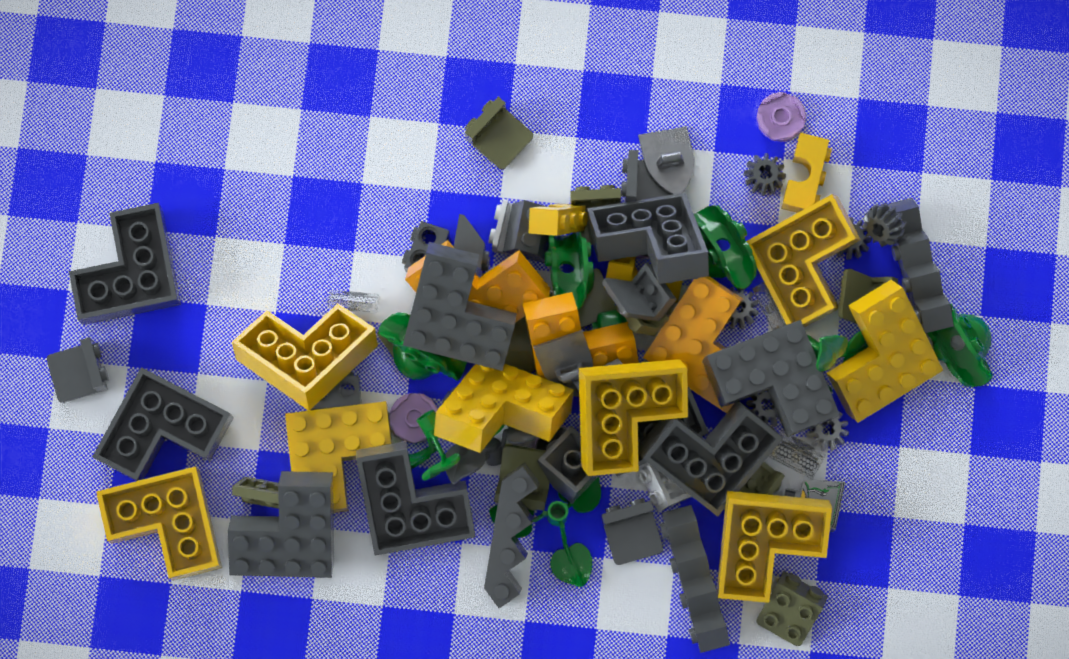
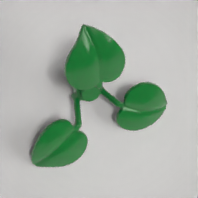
(834, 347)
(427, 424)
(572, 563)

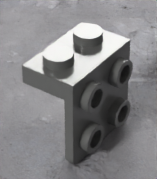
(638, 183)
(642, 296)
(78, 371)
(632, 532)

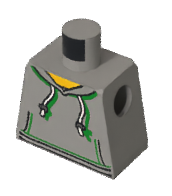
(821, 490)

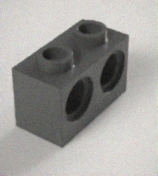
(418, 247)
(335, 398)

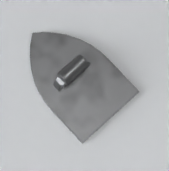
(668, 158)
(563, 358)

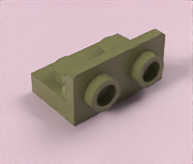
(257, 491)

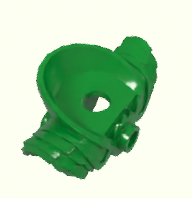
(575, 251)
(737, 261)
(414, 362)
(968, 363)

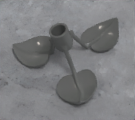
(472, 461)

